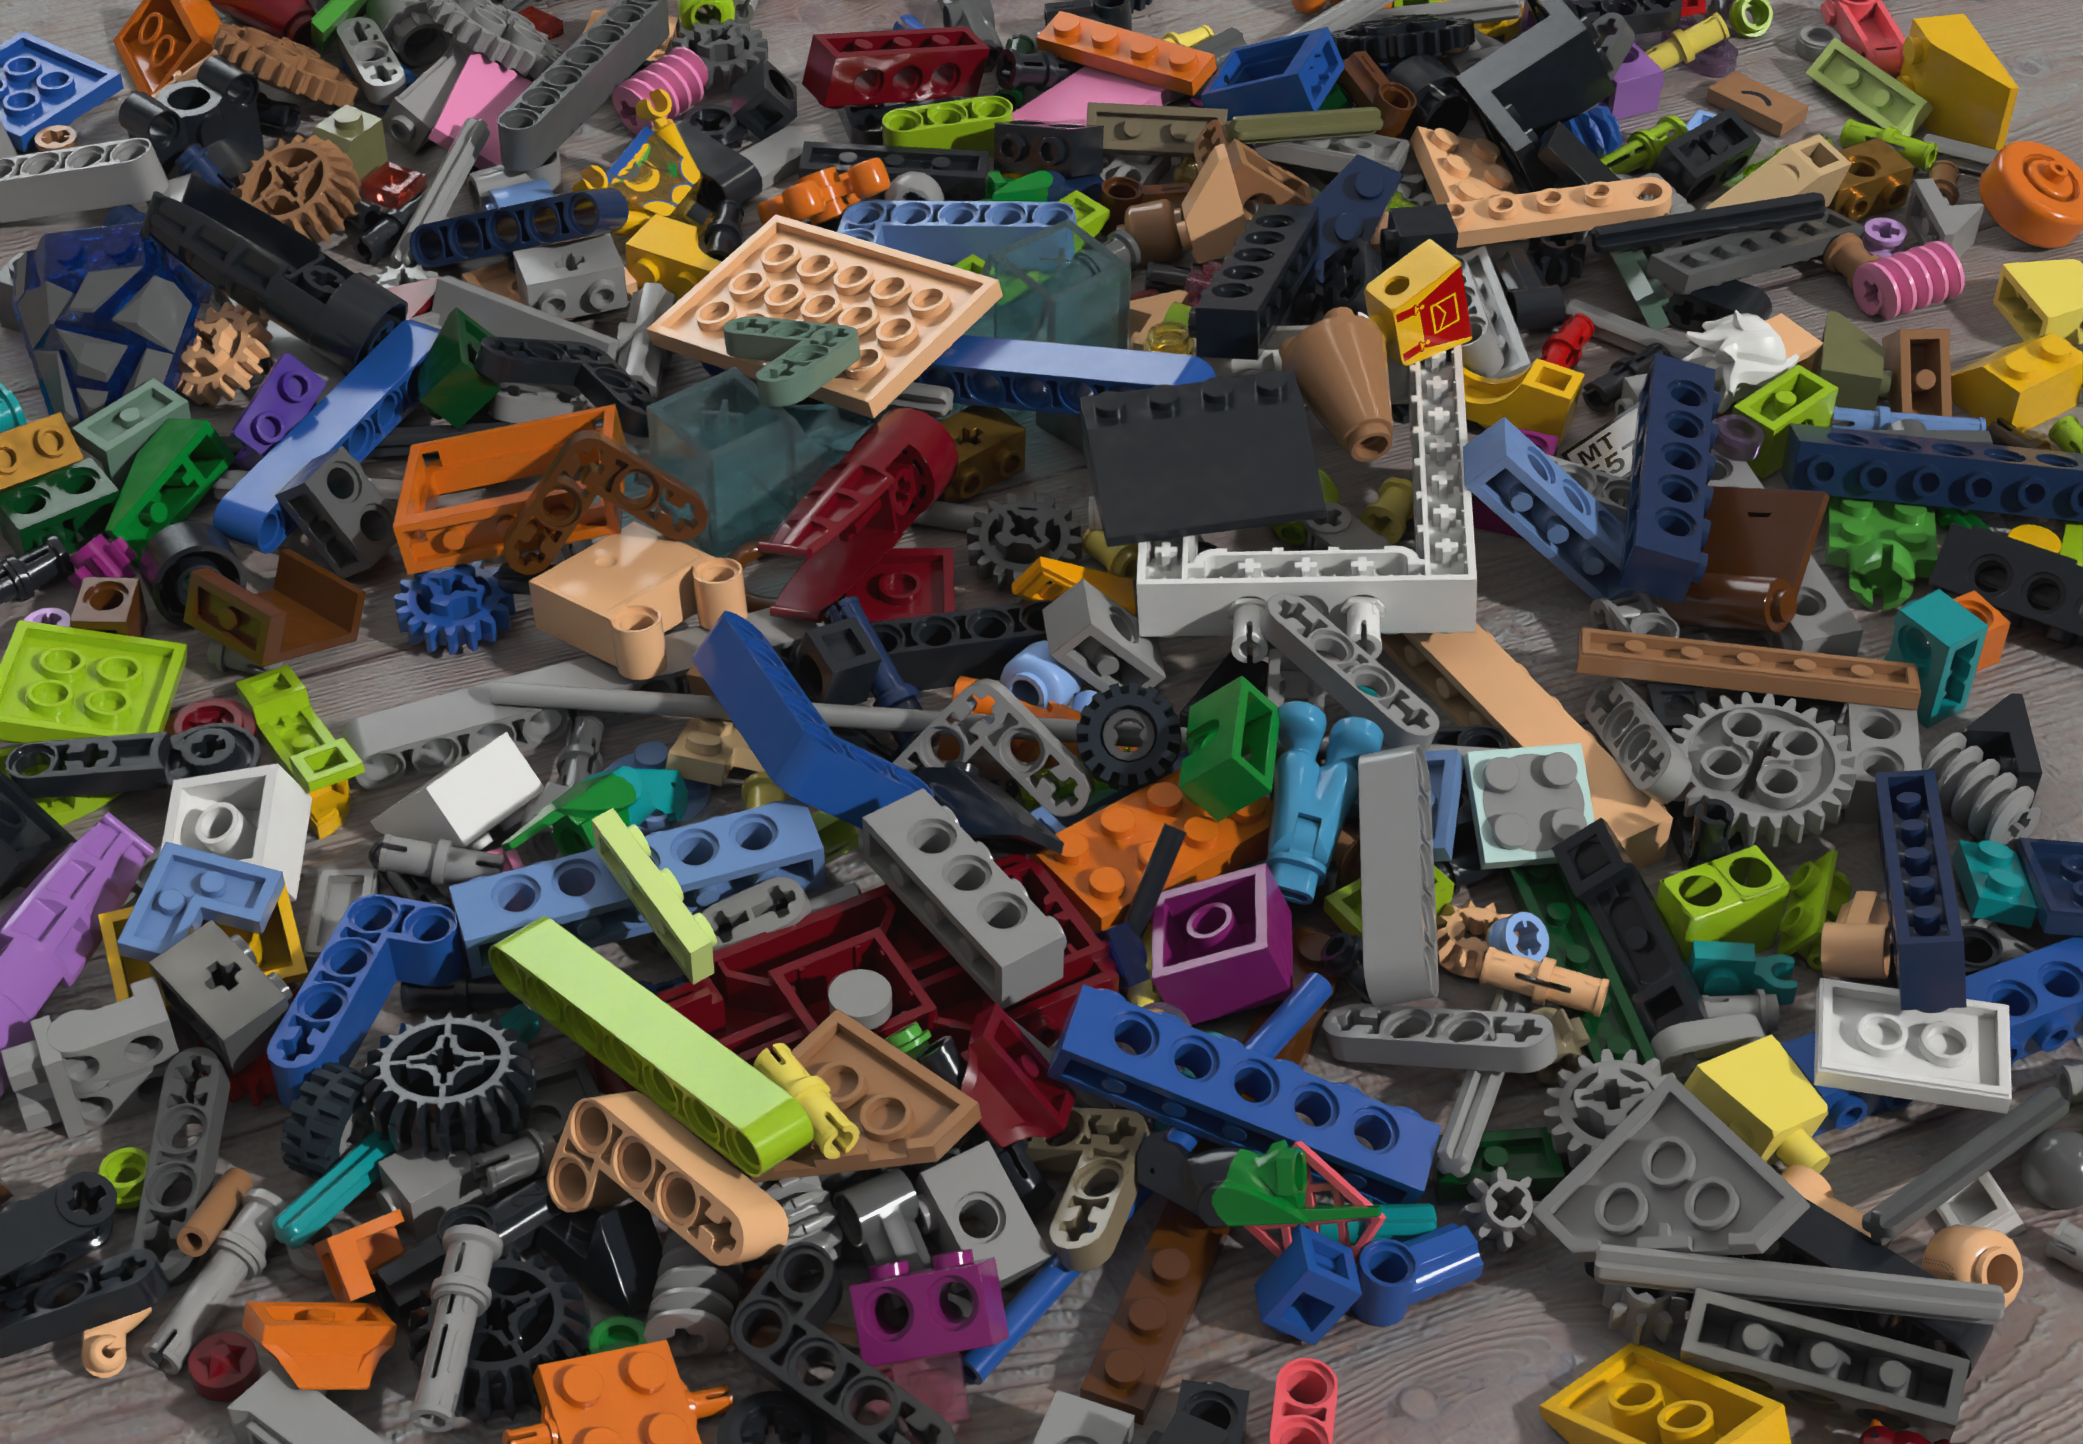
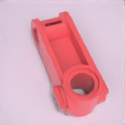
(1868, 31)

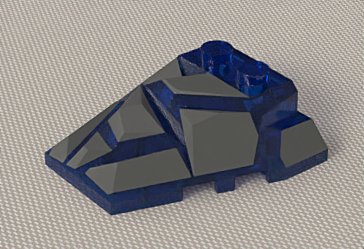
(104, 315)

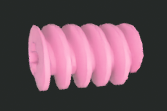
(678, 73)
(1908, 280)

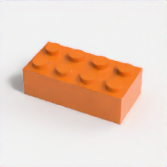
(1112, 847)

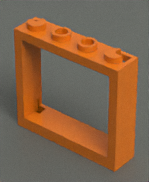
(476, 529)

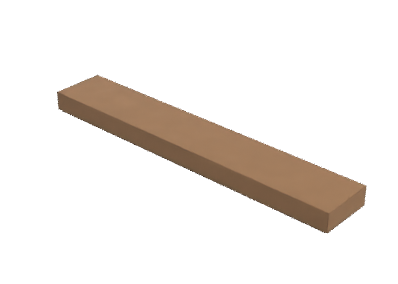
(1748, 668)

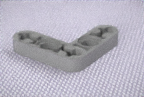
(996, 738)

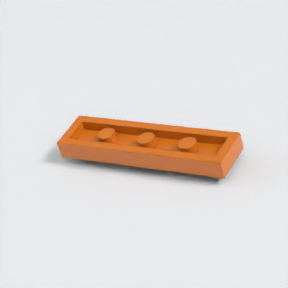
(1127, 53)

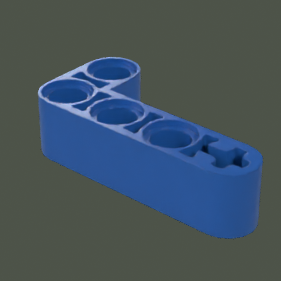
(370, 949)

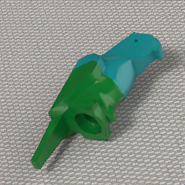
(625, 789)

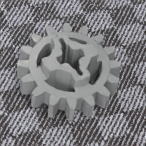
(1597, 1100)

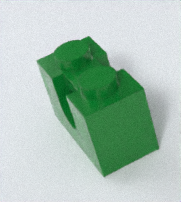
(1219, 735)

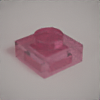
(936, 1383)

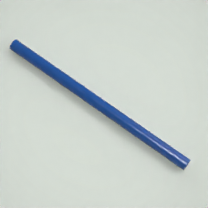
(1053, 1277)

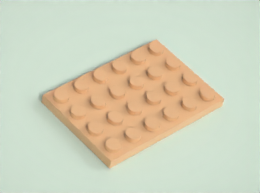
(792, 270)

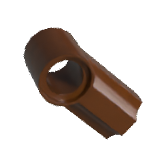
(1371, 88)
(1123, 192)

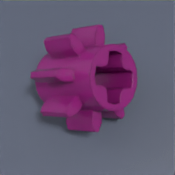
(102, 560)

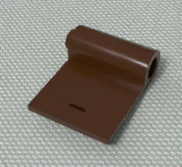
(1755, 559)

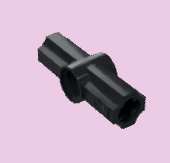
(512, 1216)

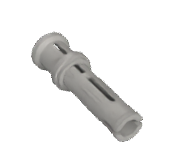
(234, 1257)
(459, 1299)

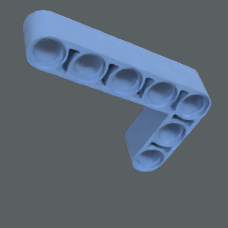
(950, 229)

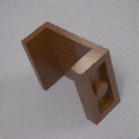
(298, 617)

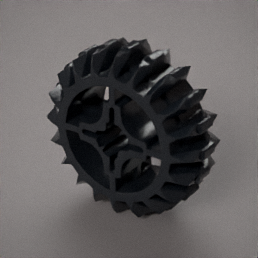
(448, 1085)
(508, 1337)

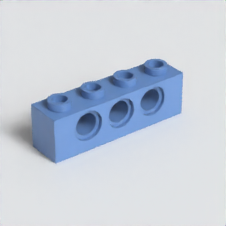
(1546, 508)

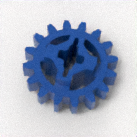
(454, 607)

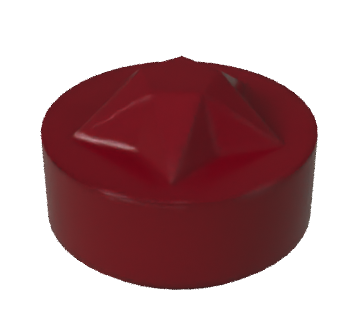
(224, 1366)

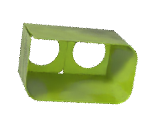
(1708, 905)

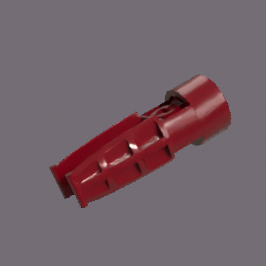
(861, 509)

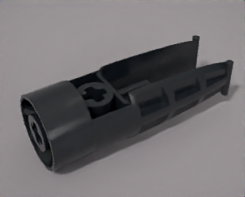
(274, 272)

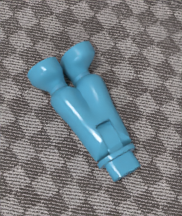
(1313, 799)

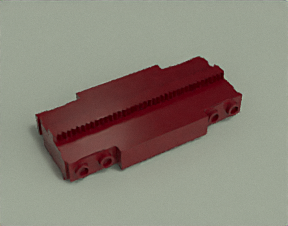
(780, 980)

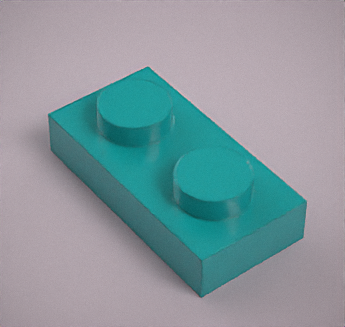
(1994, 883)

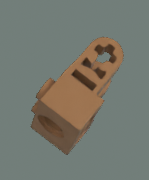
(1254, 175)

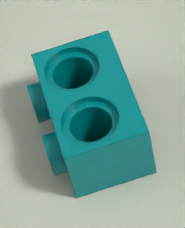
(1946, 648)

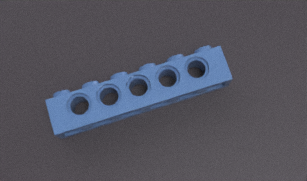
(584, 898)

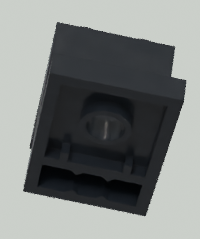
(1535, 83)

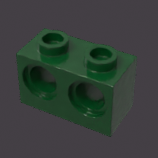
(67, 503)

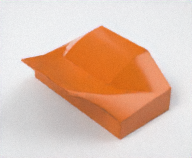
(322, 1341)

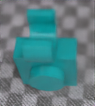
(1736, 970)

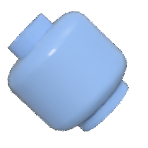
(1040, 678)

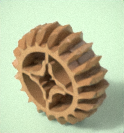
(314, 171)

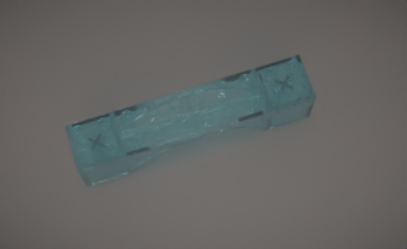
(763, 459)

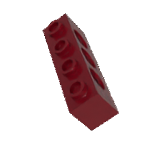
(894, 66)

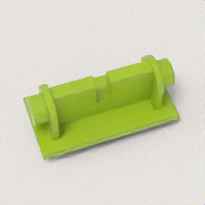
(1813, 899)

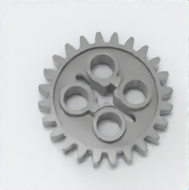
(497, 33)
(1796, 786)

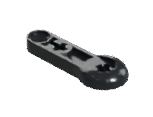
(131, 760)

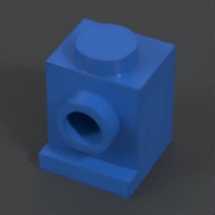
(1308, 1286)

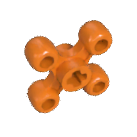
(826, 194)

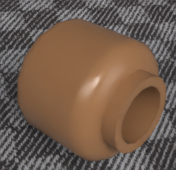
(1154, 230)

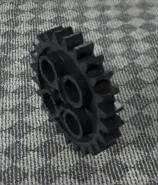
(1405, 36)

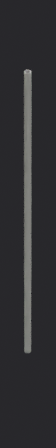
(833, 714)

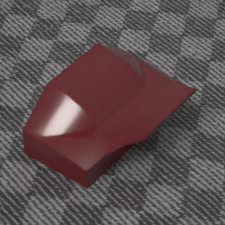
(1011, 1082)

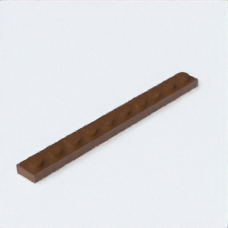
(1182, 1251)

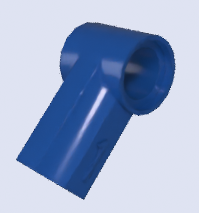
(1407, 1272)

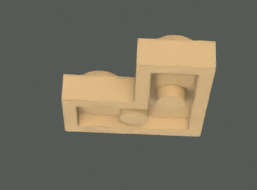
(710, 750)

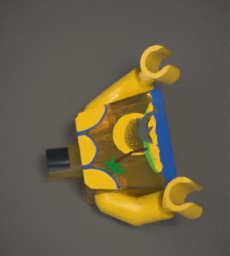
(653, 173)

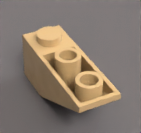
(1796, 170)

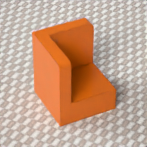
(355, 1252)

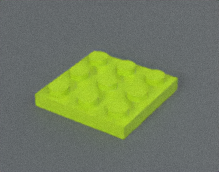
(85, 683)

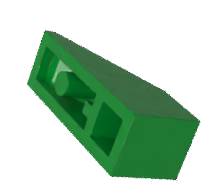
(168, 480)

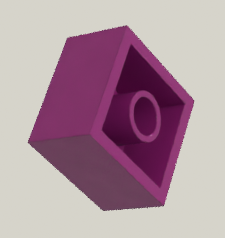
(1223, 944)

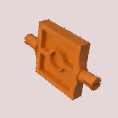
(619, 1399)

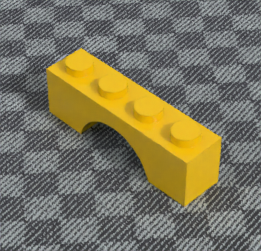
(669, 255)
(1534, 400)

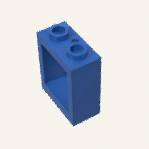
(1276, 75)

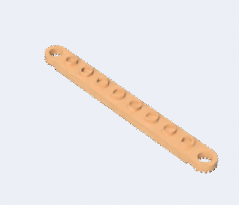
(1550, 211)

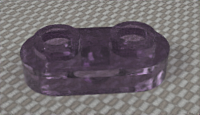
(1712, 62)

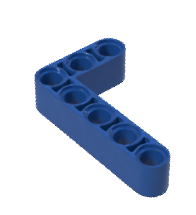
(788, 730)

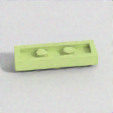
(1868, 89)
(655, 895)

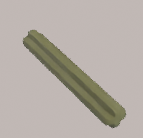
(1304, 125)

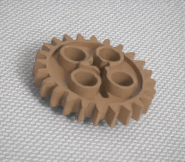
(286, 65)

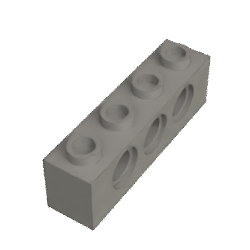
(964, 898)

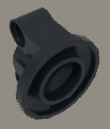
(211, 111)

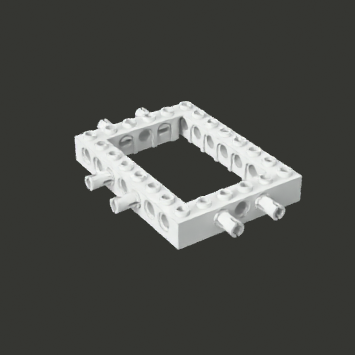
(1354, 589)

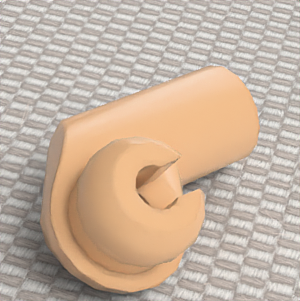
(105, 1345)

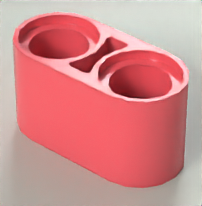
(1302, 1423)

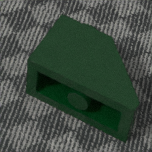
(448, 379)

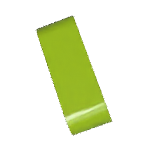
(948, 125)

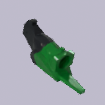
(1236, 1184)

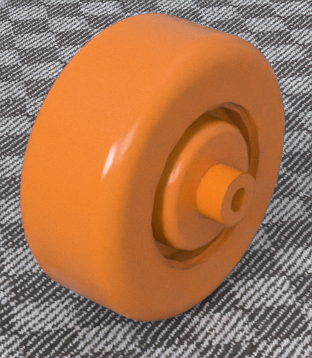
(2034, 194)

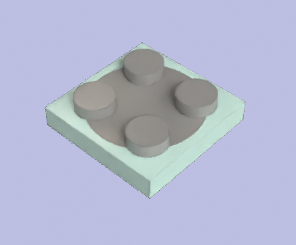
(1526, 802)

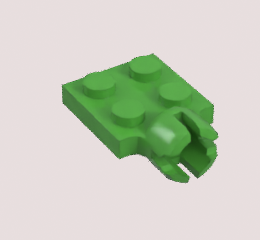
(1880, 546)

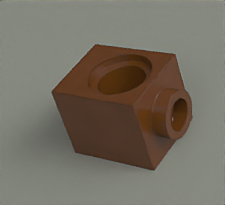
(111, 606)

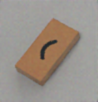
(1757, 103)

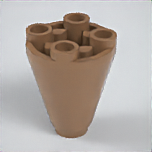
(1345, 380)

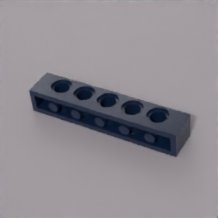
(1934, 472)
(1670, 480)
(1920, 892)

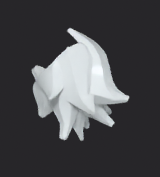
(1742, 352)

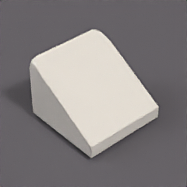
(1982, 1206)

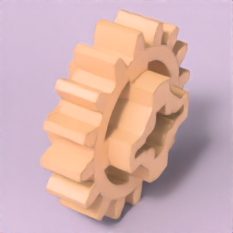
(223, 354)

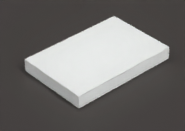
(1910, 1054)

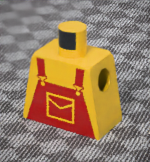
(1420, 304)

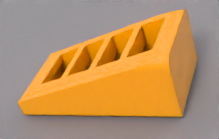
(1032, 582)

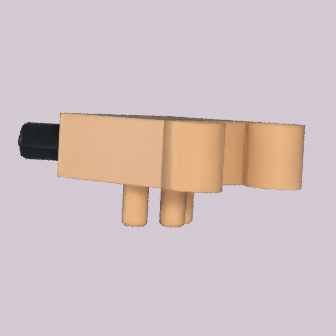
(627, 594)

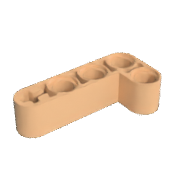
(635, 1148)

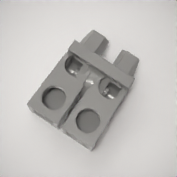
(94, 1063)

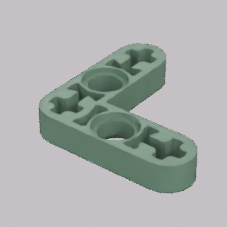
(800, 351)

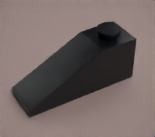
(988, 811)

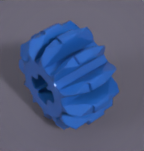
(1596, 130)

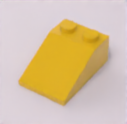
(1960, 80)
(1661, 1400)

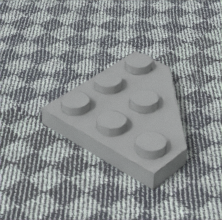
(1671, 1184)

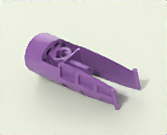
(57, 926)

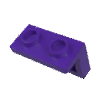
(275, 409)

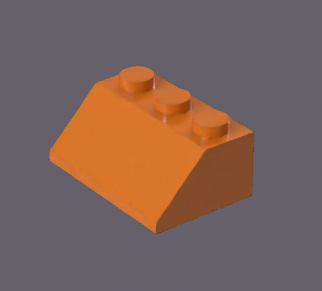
(166, 38)

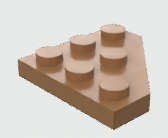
(894, 1101)

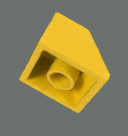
(2021, 382)

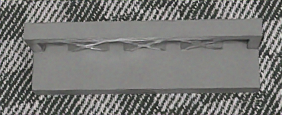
(510, 319)

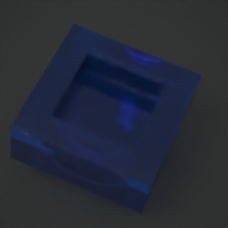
(1127, 953)

